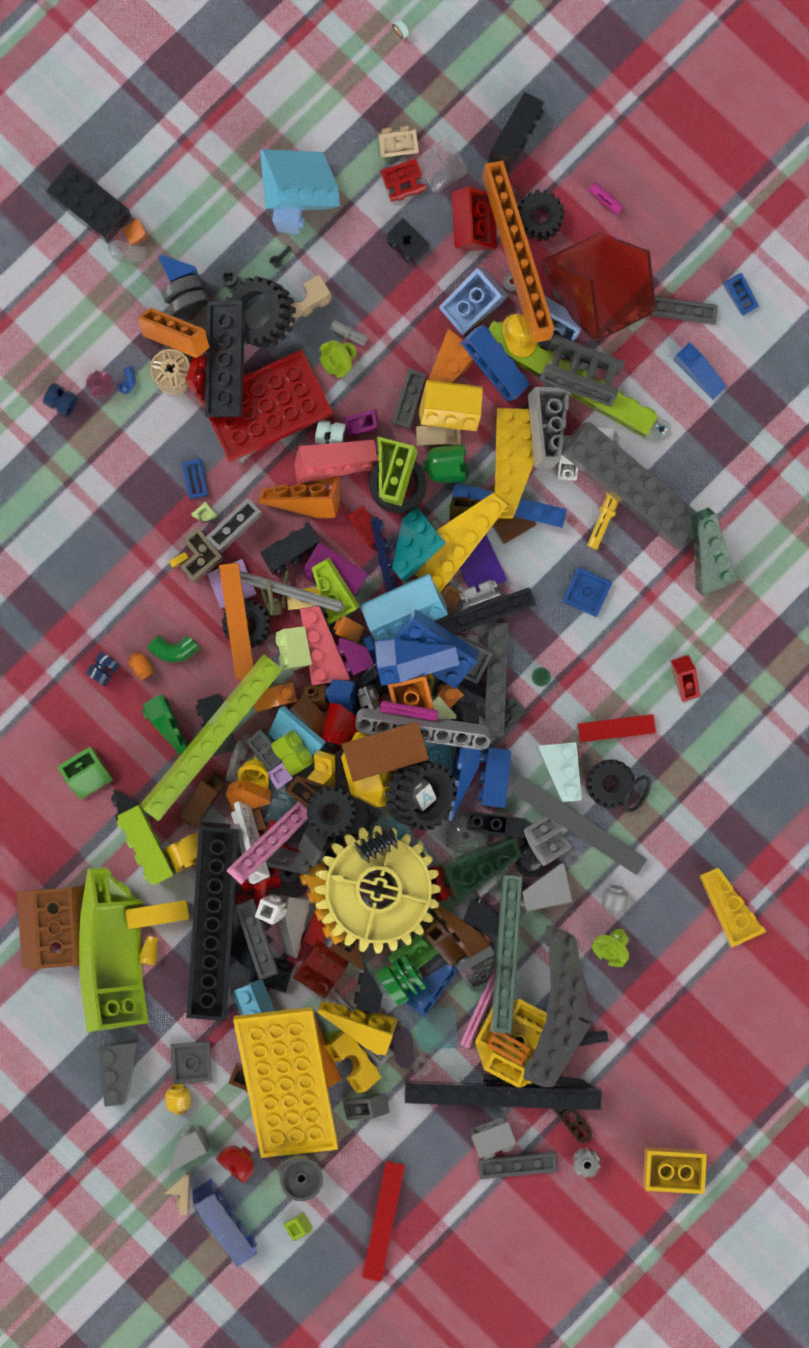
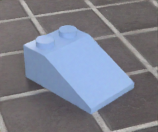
(473, 300)

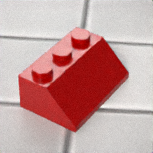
(473, 220)

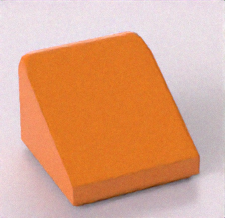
(135, 232)

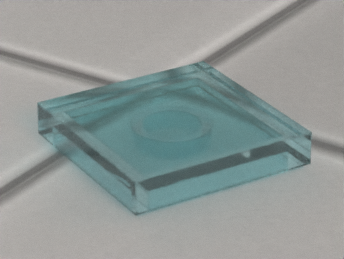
(437, 1029)

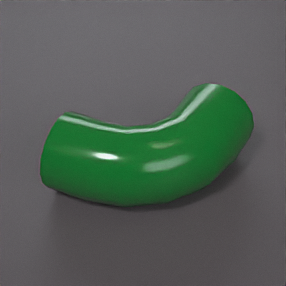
(173, 652)

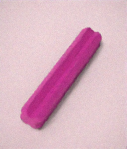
(409, 711)

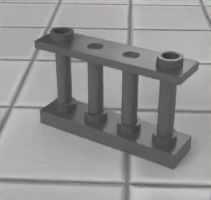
(576, 383)

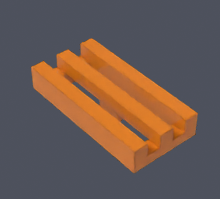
(523, 1055)

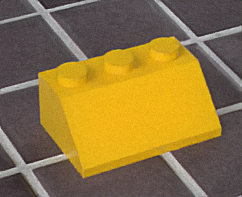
(451, 405)

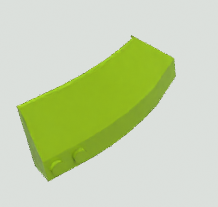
(109, 955)

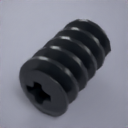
(376, 844)

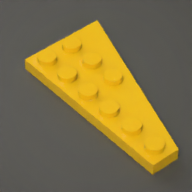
(513, 456)
(461, 539)

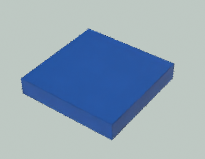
(587, 592)

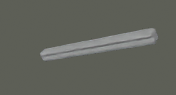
(293, 592)

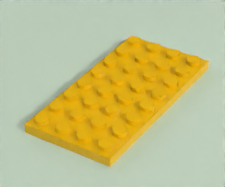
(286, 1082)

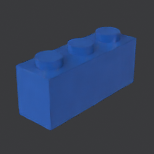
(495, 777)

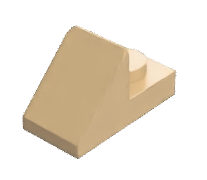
(182, 1188)

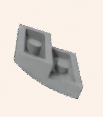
(547, 840)

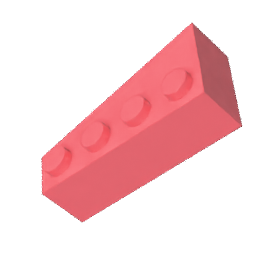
(334, 460)
(324, 654)

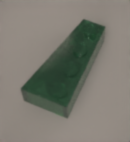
(712, 559)
(473, 868)

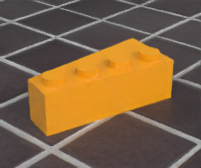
(313, 881)

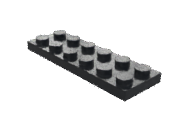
(225, 359)

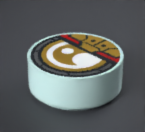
(400, 29)

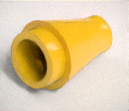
(149, 952)

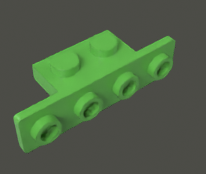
(419, 952)

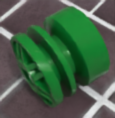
(401, 979)

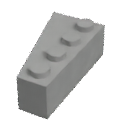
(547, 420)

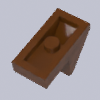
(353, 956)

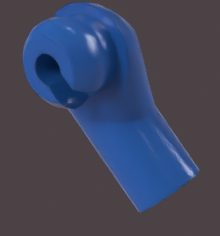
(130, 381)

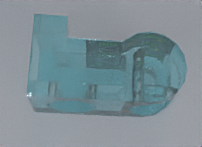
(278, 803)

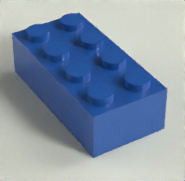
(427, 631)

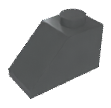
(366, 1107)

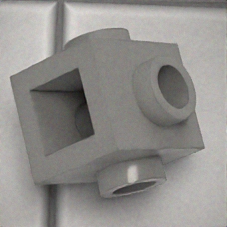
(583, 1156)

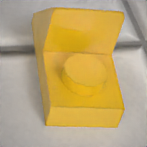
(324, 769)

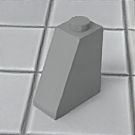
(547, 890)

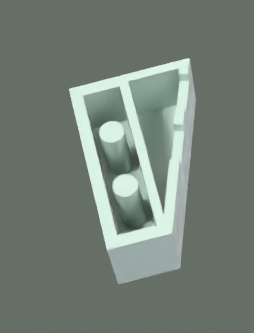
(563, 769)

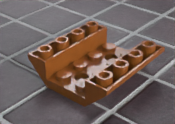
(41, 928)

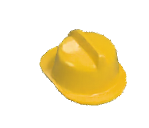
(518, 336)
(254, 772)

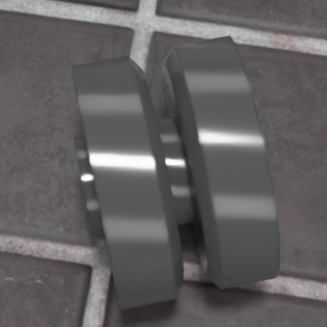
(185, 296)
(308, 1186)

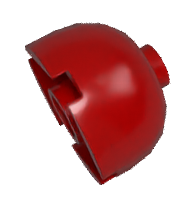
(237, 1162)

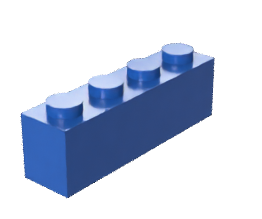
(495, 363)

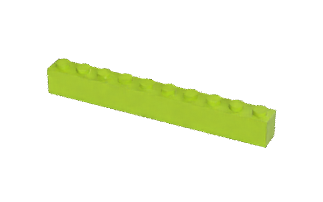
(623, 409)
(210, 737)

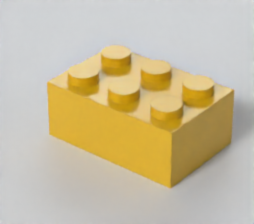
(674, 1170)

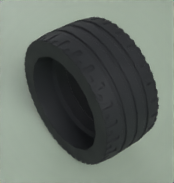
(408, 504)

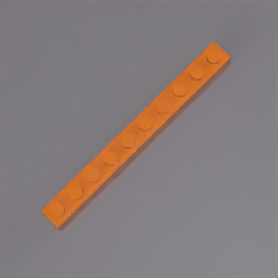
(518, 252)

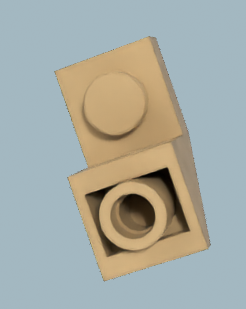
(436, 436)

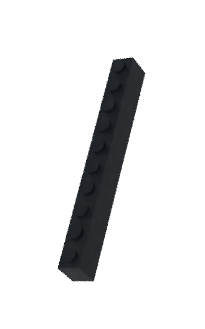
(502, 1095)

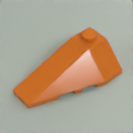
(313, 499)

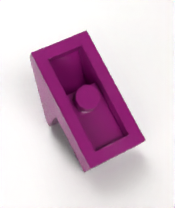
(362, 423)

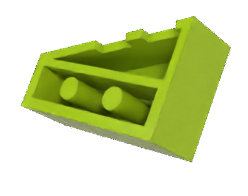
(395, 469)

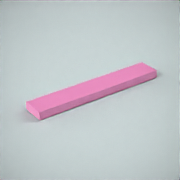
(268, 843)

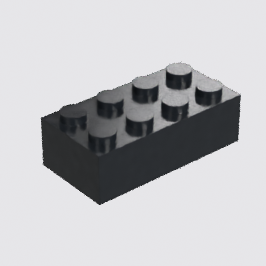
(88, 203)

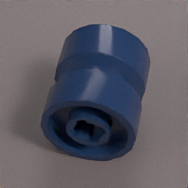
(57, 398)
(102, 675)

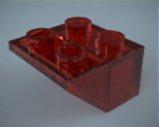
(321, 969)

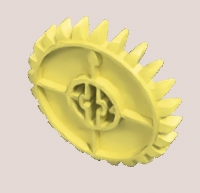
(406, 906)

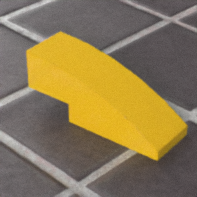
(156, 914)

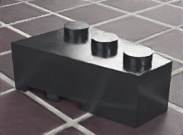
(290, 549)

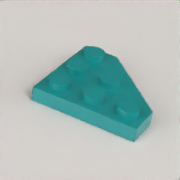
(415, 544)

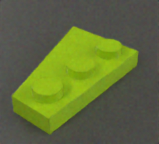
(334, 587)

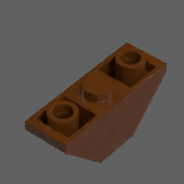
(442, 941)

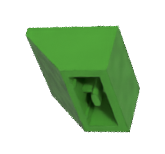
(85, 772)

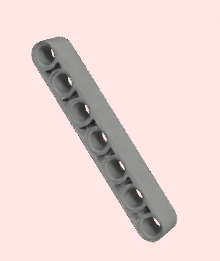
(432, 730)

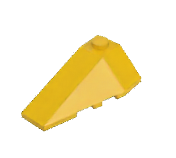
(370, 1030)

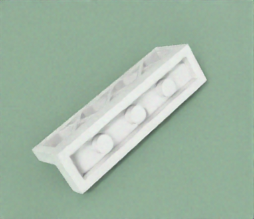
(248, 836)

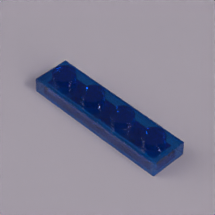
(384, 561)

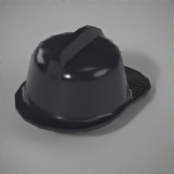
(528, 863)

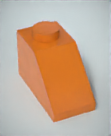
(276, 697)
(249, 794)

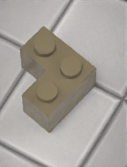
(204, 557)

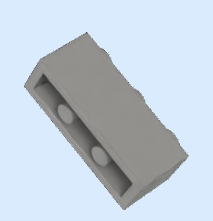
(234, 525)

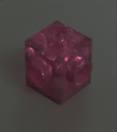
(103, 390)

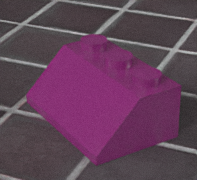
(351, 574)

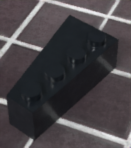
(516, 131)

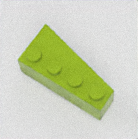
(145, 844)

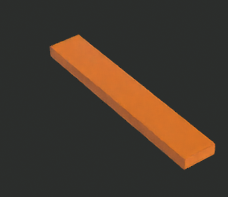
(236, 619)

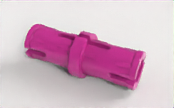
(606, 198)

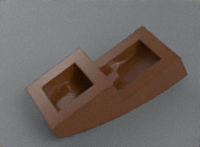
(309, 714)

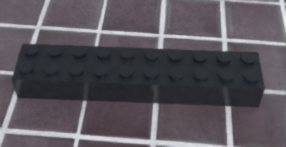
(212, 921)

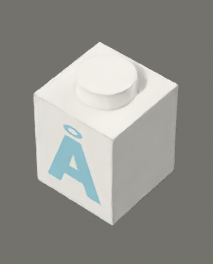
(423, 795)

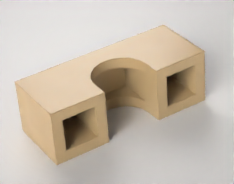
(316, 296)

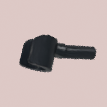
(280, 257)

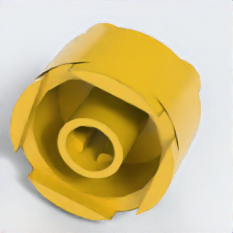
(183, 853)

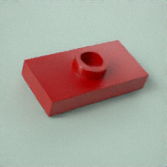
(361, 521)

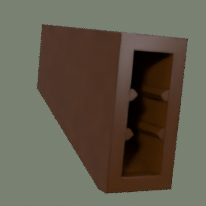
(203, 798)

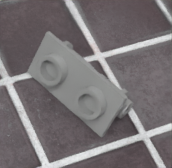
(487, 592)
(369, 696)

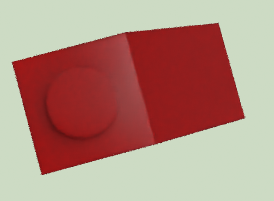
(685, 678)

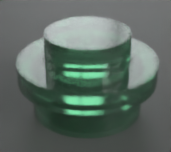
(541, 676)

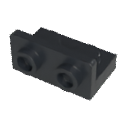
(278, 981)

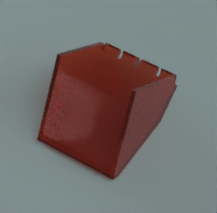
(603, 283)

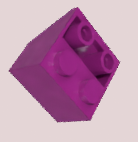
(356, 655)

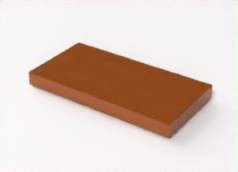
(385, 751)

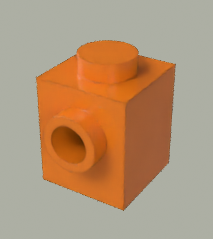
(449, 694)

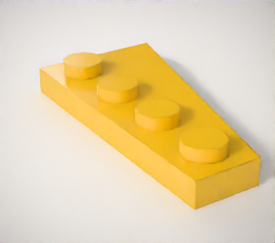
(732, 913)

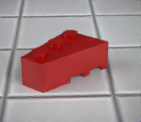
(339, 725)

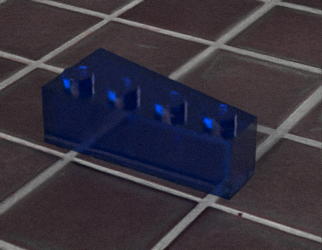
(223, 1222)

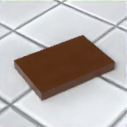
(511, 528)

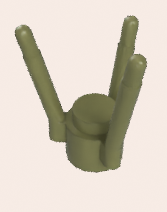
(274, 605)

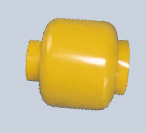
(177, 1099)

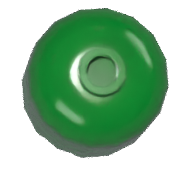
(447, 464)

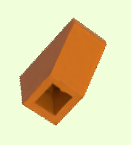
(348, 630)

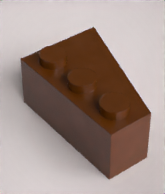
(303, 789)

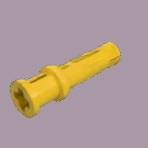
(606, 512)

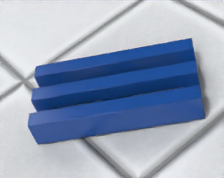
(198, 495)

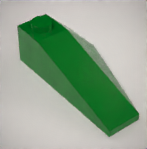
(162, 717)

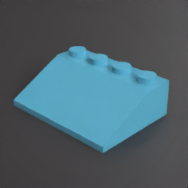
(298, 180)

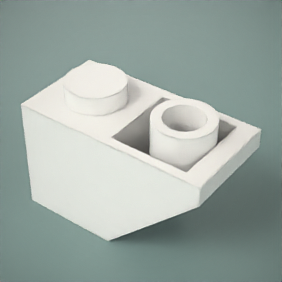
(566, 469)

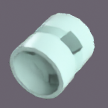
(337, 432)

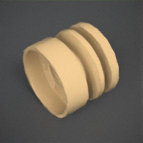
(168, 382)

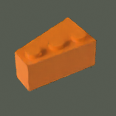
(451, 360)

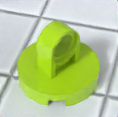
(336, 358)
(611, 948)

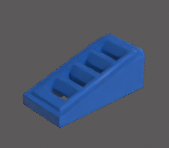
(735, 297)

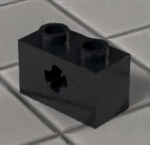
(404, 231)

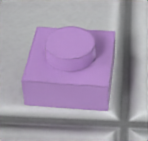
(280, 776)

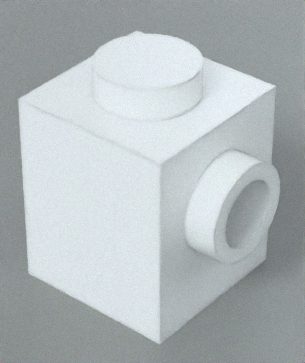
(271, 909)

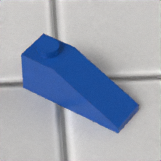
(699, 370)
(435, 986)

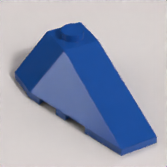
(464, 768)

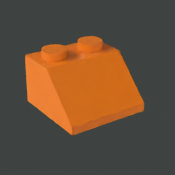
(412, 692)

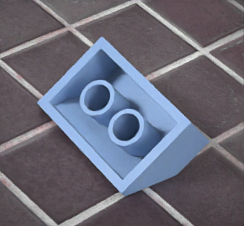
(288, 220)
(562, 322)

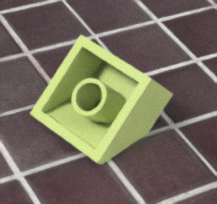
(293, 648)

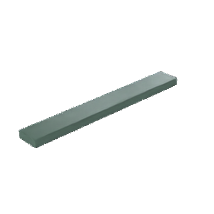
(506, 954)

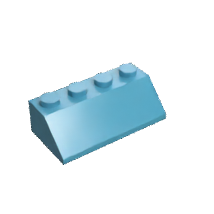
(391, 610)
(252, 998)

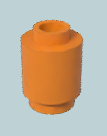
(141, 665)

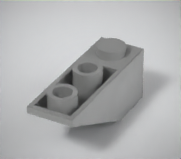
(293, 924)

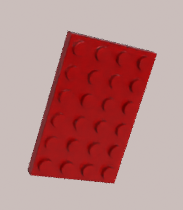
(275, 405)

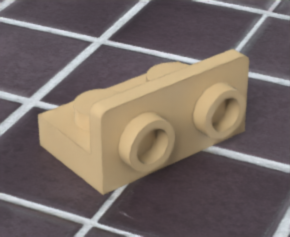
(398, 141)

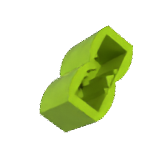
(292, 752)

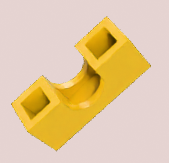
(364, 1072)

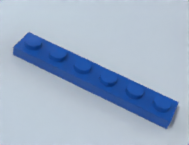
(526, 509)

